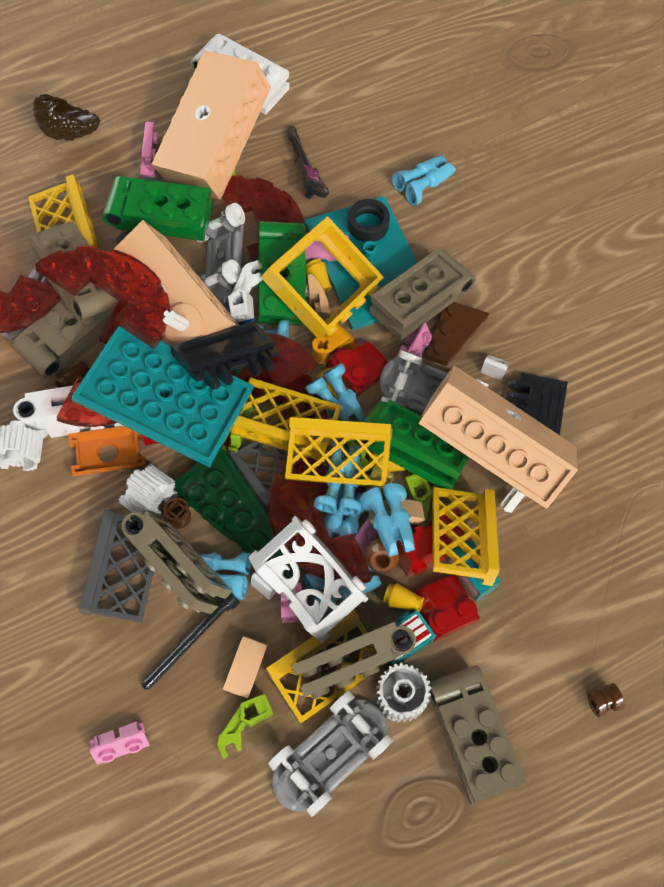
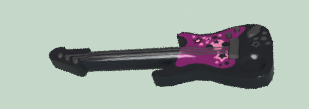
(311, 177)

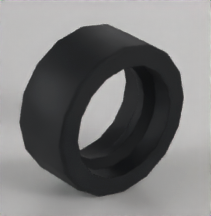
(368, 206)

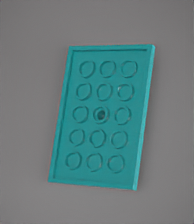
(388, 255)
(160, 399)

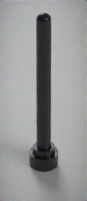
(230, 602)

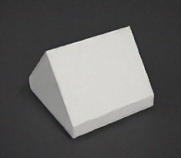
(494, 367)
(262, 586)

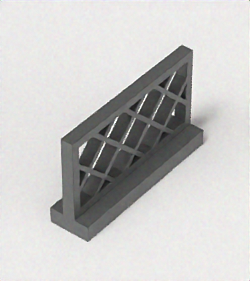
(259, 486)
(99, 569)

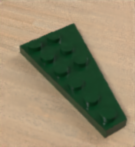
(229, 503)

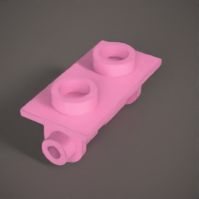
(417, 340)
(108, 747)

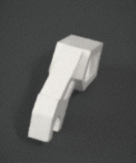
(241, 292)

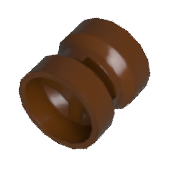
(178, 518)
(604, 700)

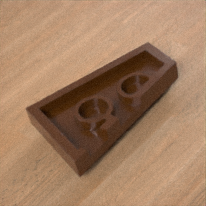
(452, 332)

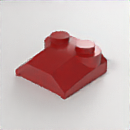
(362, 365)
(447, 607)

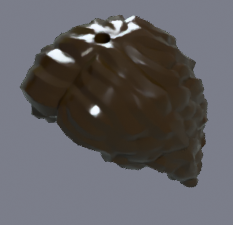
(62, 120)

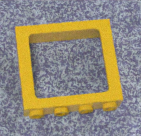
(347, 256)

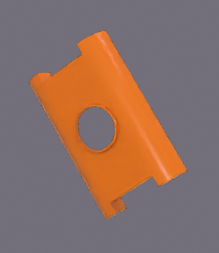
(89, 443)

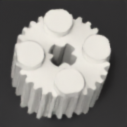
(20, 446)
(148, 491)
(409, 679)

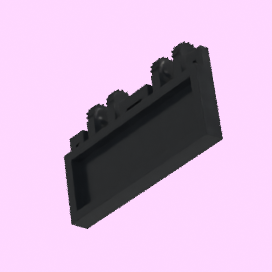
(226, 350)
(544, 398)

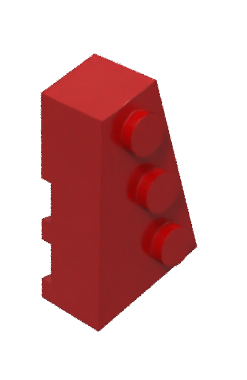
(418, 559)

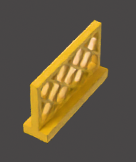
(77, 204)
(340, 430)
(274, 435)
(485, 538)
(308, 650)

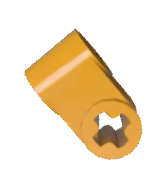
(326, 346)

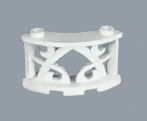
(273, 571)

